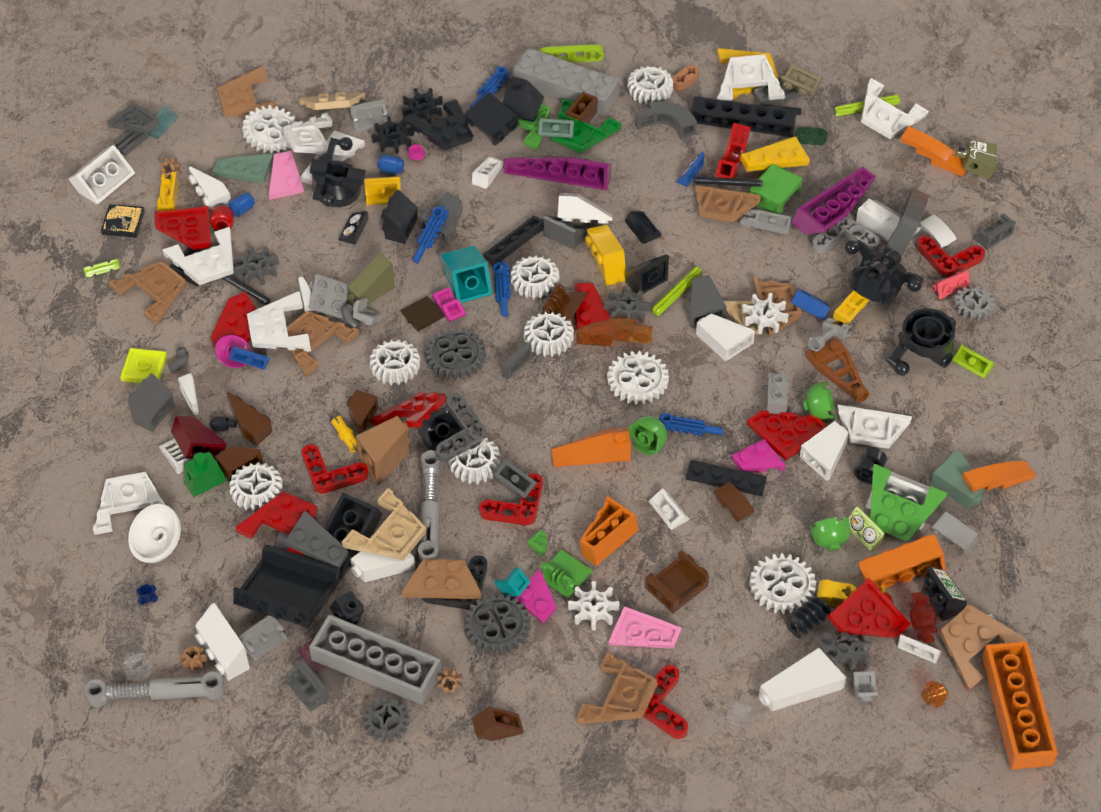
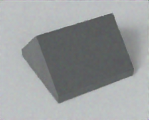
(563, 231)

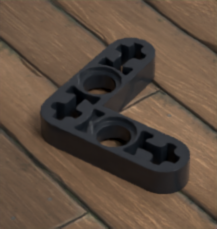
(462, 603)

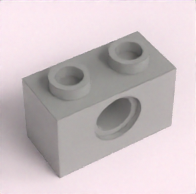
(777, 393)

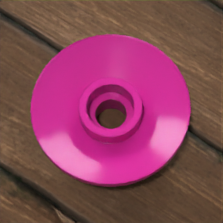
(224, 346)

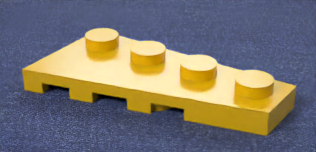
(782, 154)

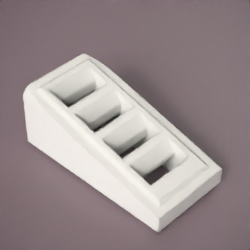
(485, 174)
(305, 294)
(187, 388)
(177, 466)

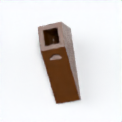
(251, 423)

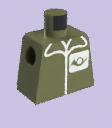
(978, 158)

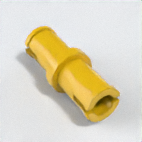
(345, 433)

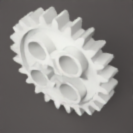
(265, 129)
(637, 377)
(782, 583)

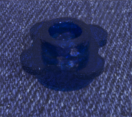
(147, 589)

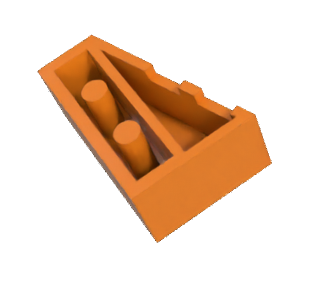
(608, 531)

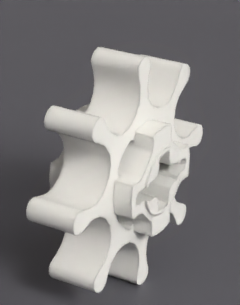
(758, 314)
(593, 605)

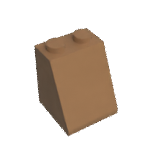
(383, 448)

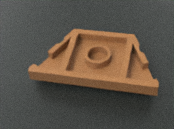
(724, 204)
(780, 292)
(442, 580)

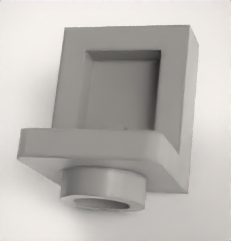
(361, 313)
(864, 685)

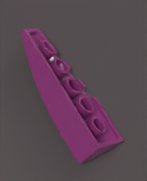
(562, 170)
(833, 204)

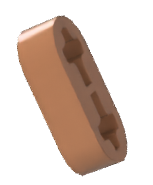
(687, 79)

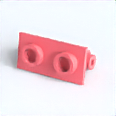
(951, 284)

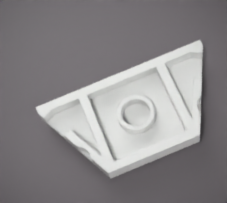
(872, 426)

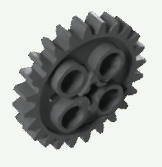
(455, 353)
(479, 631)

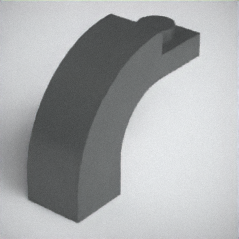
(668, 114)

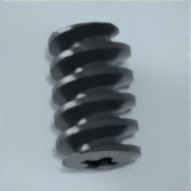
(807, 616)

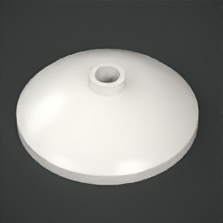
(147, 531)

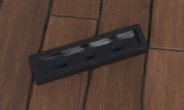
(514, 240)
(719, 476)

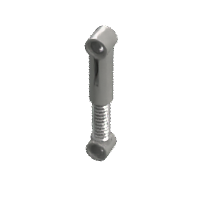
(429, 507)
(157, 689)

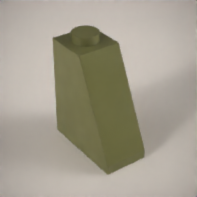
(372, 281)

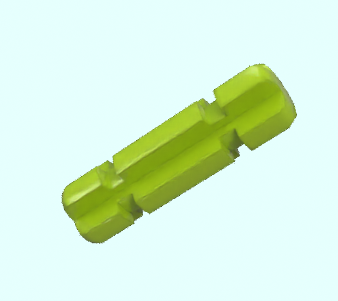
(101, 268)

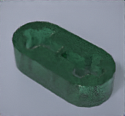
(811, 135)

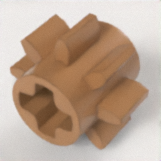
(174, 165)
(193, 658)
(453, 676)

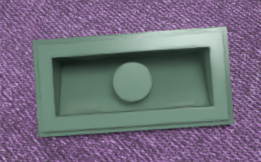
(556, 128)

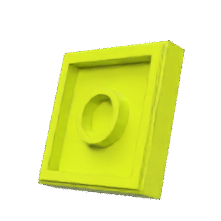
(142, 363)

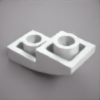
(938, 230)

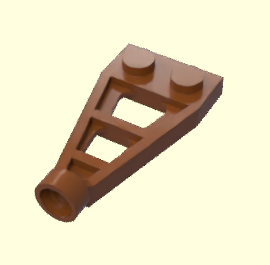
(832, 351)

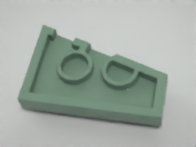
(247, 168)

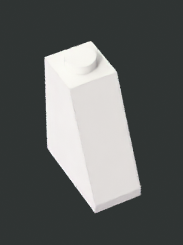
(724, 336)
(825, 449)
(374, 567)

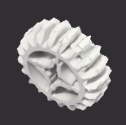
(650, 85)
(534, 277)
(556, 340)
(394, 368)
(477, 465)
(255, 486)

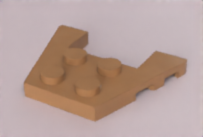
(238, 97)
(158, 283)
(318, 330)
(968, 635)
(627, 697)

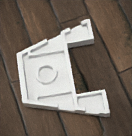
(750, 72)
(885, 117)
(308, 138)
(207, 264)
(269, 325)
(124, 495)

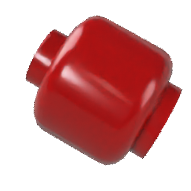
(222, 218)

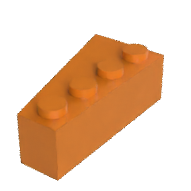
(903, 562)

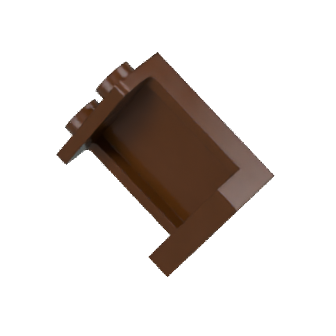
(677, 582)

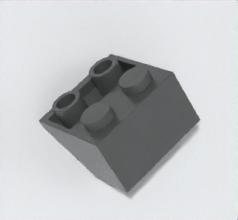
(150, 403)

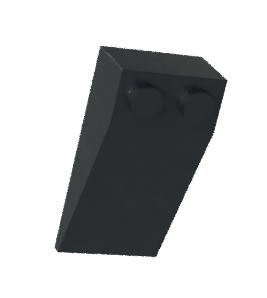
(348, 515)

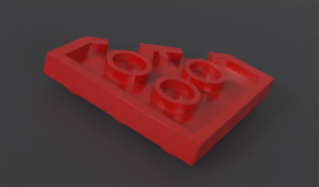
(186, 225)
(234, 318)
(785, 430)
(868, 614)

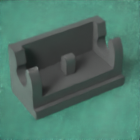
(995, 232)
(307, 686)

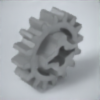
(974, 303)

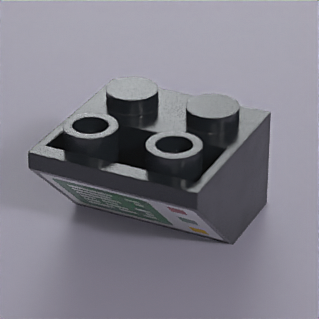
(943, 593)

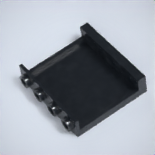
(288, 586)

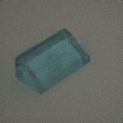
(166, 118)

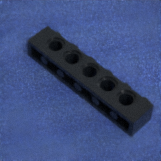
(759, 118)

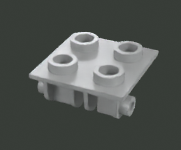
(328, 296)

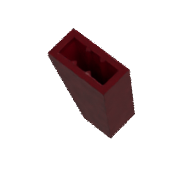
(195, 437)

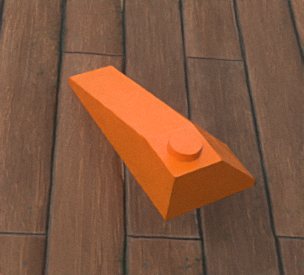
(600, 447)

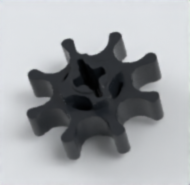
(422, 105)
(392, 135)

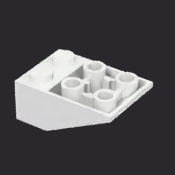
(580, 208)

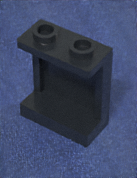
(492, 118)

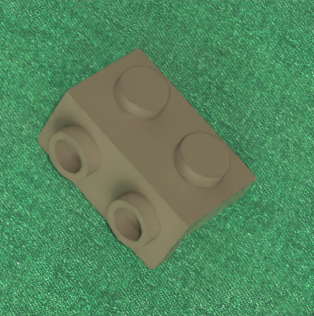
(801, 81)

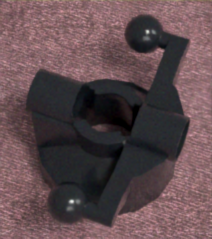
(335, 181)
(877, 277)
(927, 335)

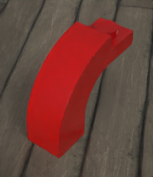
(730, 163)

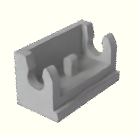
(367, 114)
(956, 532)
(262, 637)

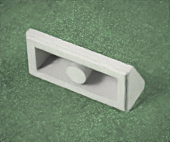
(668, 509)
(918, 649)

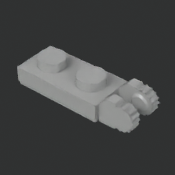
(766, 221)

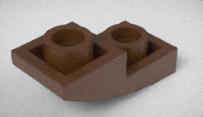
(734, 500)

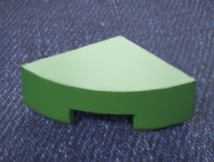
(539, 542)

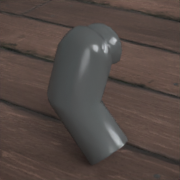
(348, 318)
(181, 361)

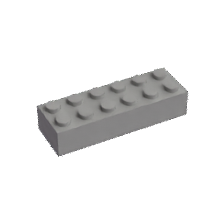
(566, 80)
(375, 659)

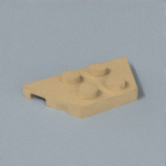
(326, 101)

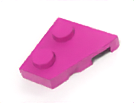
(757, 458)
(538, 598)

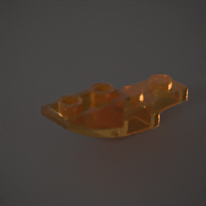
(608, 331)

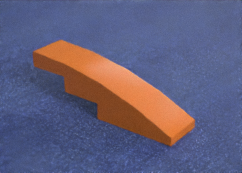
(939, 153)
(998, 474)

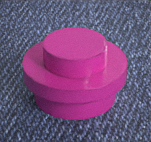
(416, 152)

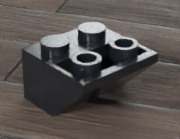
(399, 218)

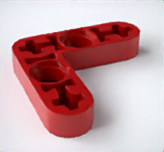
(949, 262)
(325, 476)
(519, 510)
(656, 700)

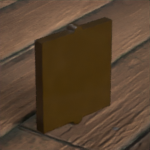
(422, 313)

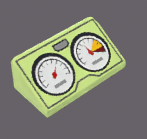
(865, 529)

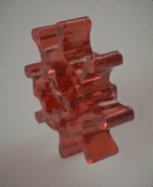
(922, 617)

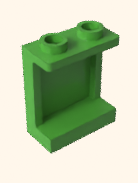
(776, 188)

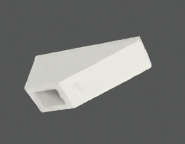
(212, 190)

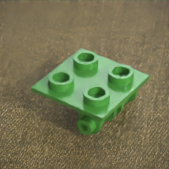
(565, 573)

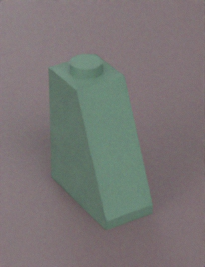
(949, 479)

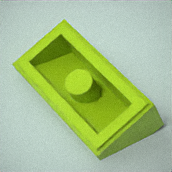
(973, 361)

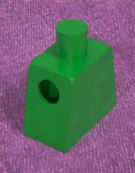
(202, 474)

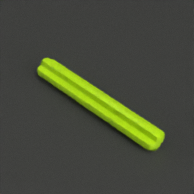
(858, 106)
(676, 291)

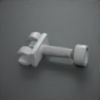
(818, 342)

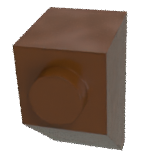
(583, 108)
(362, 408)
(235, 458)
(497, 724)

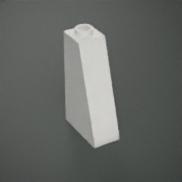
(804, 680)

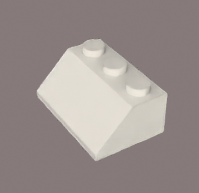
(102, 175)
(878, 219)
(906, 489)
(221, 643)

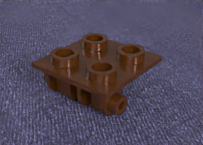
(563, 302)

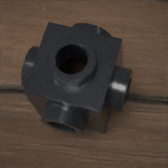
(347, 608)

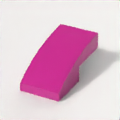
(448, 304)

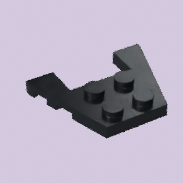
(444, 132)

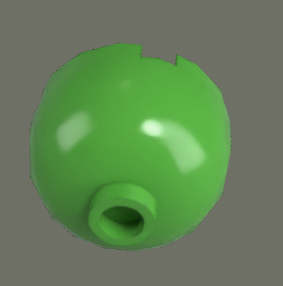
(820, 401)
(648, 435)
(831, 533)

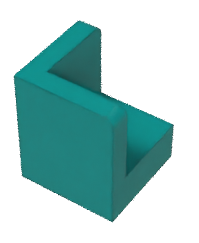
(513, 584)

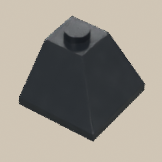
(523, 99)
(648, 274)
(438, 428)

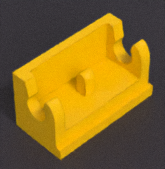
(380, 189)
(168, 193)
(850, 308)

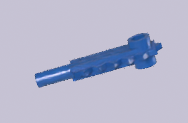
(492, 85)
(426, 240)
(502, 285)
(688, 425)

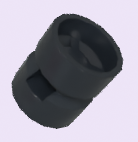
(864, 467)

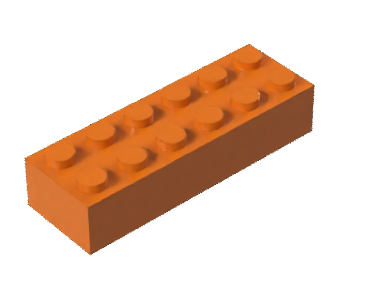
(1019, 705)

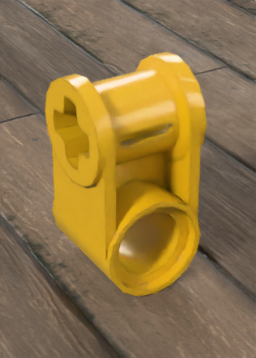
(834, 592)

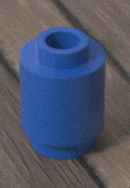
(390, 164)
(241, 204)

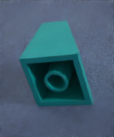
(467, 273)

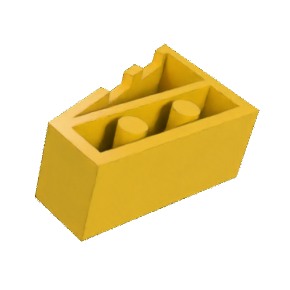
(607, 254)

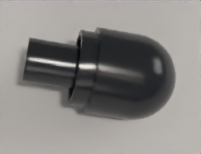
(222, 423)

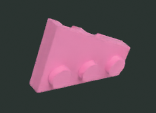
(284, 176)
(643, 631)

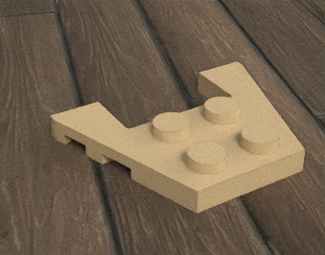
(395, 536)

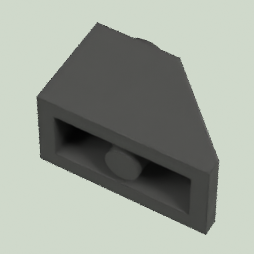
(514, 479)

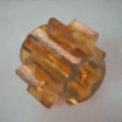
(934, 693)

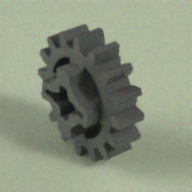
(377, 715)

